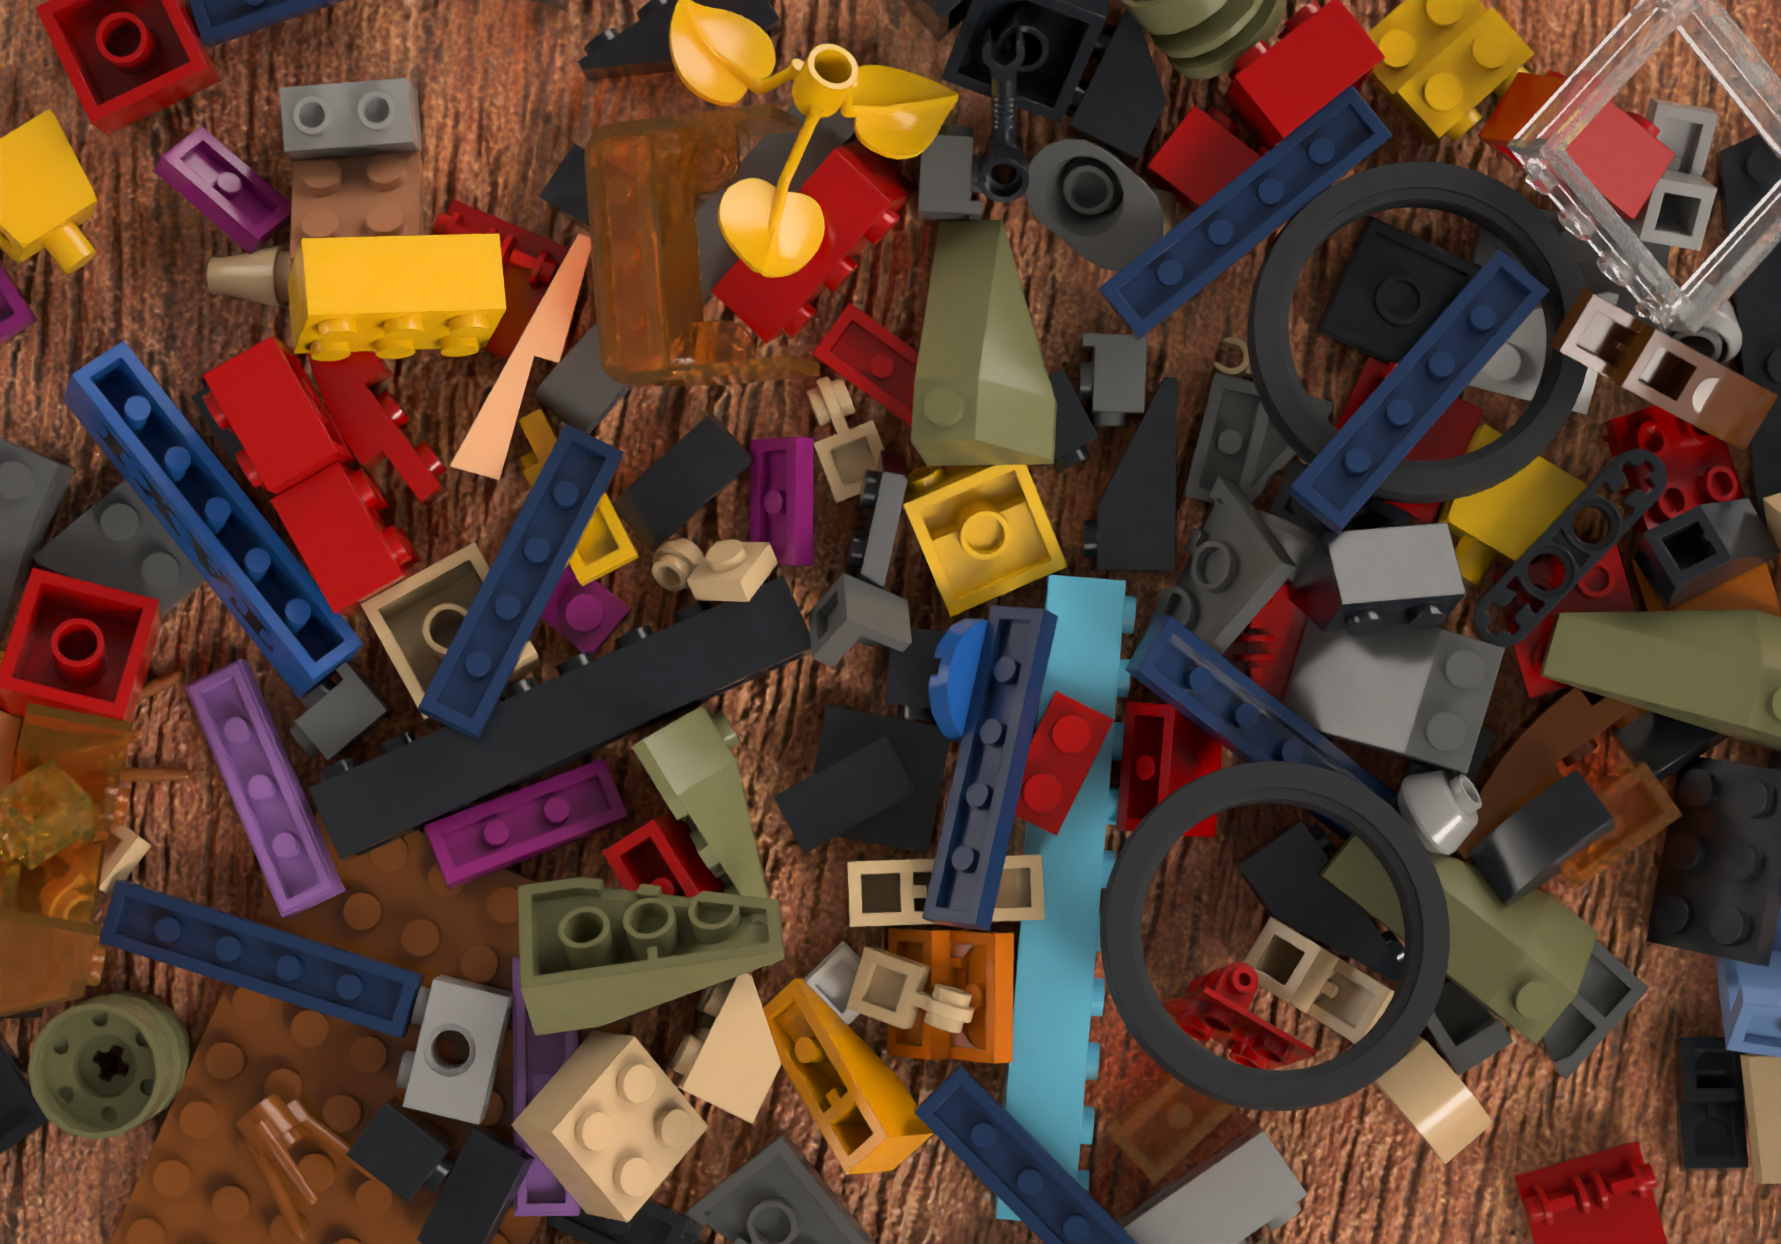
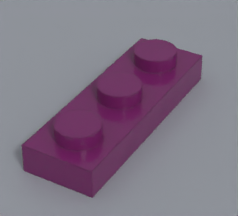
(525, 823)

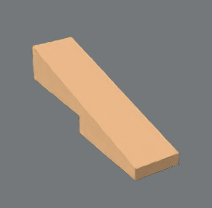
(545, 335)

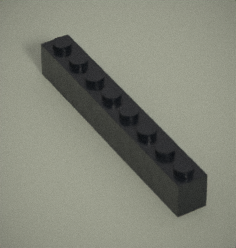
(561, 718)

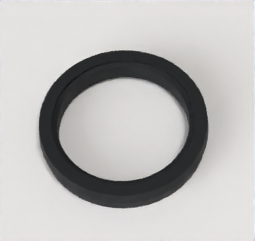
(1434, 187)
(1405, 863)

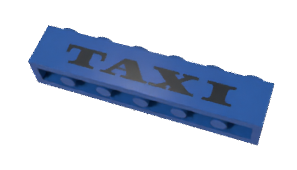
(210, 519)

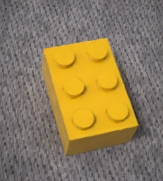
(395, 295)

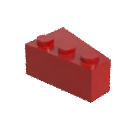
(859, 206)

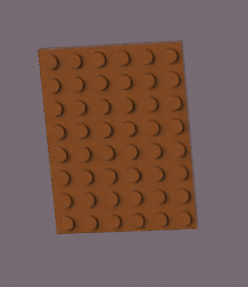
(394, 909)

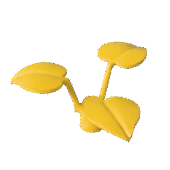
(891, 109)

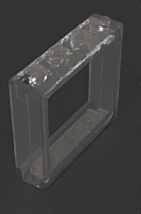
(1589, 216)

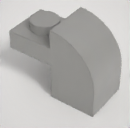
(1682, 198)

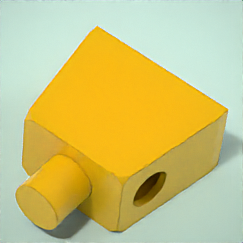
(44, 195)
(1507, 516)

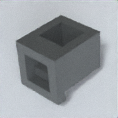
(949, 177)
(1113, 378)
(340, 714)

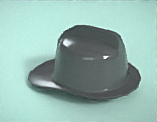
(1094, 202)

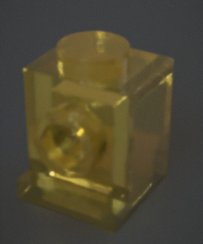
(43, 815)

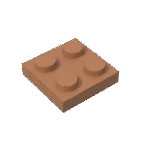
(357, 197)

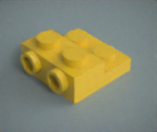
(1445, 62)
(980, 531)

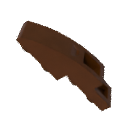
(1663, 370)
(1527, 759)

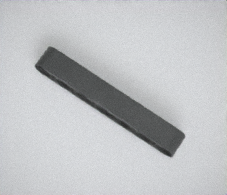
(578, 386)

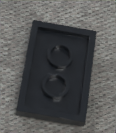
(1721, 863)

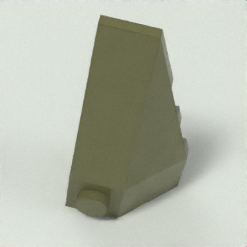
(979, 360)
(1682, 664)
(705, 787)
(617, 952)
(1511, 959)

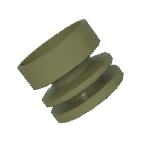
(1206, 35)
(78, 1076)

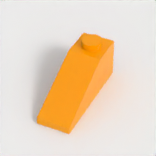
(843, 1083)

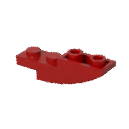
(374, 422)

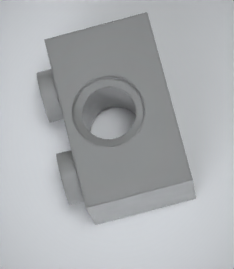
(350, 119)
(448, 1088)

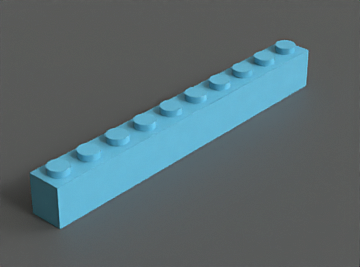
(1057, 955)

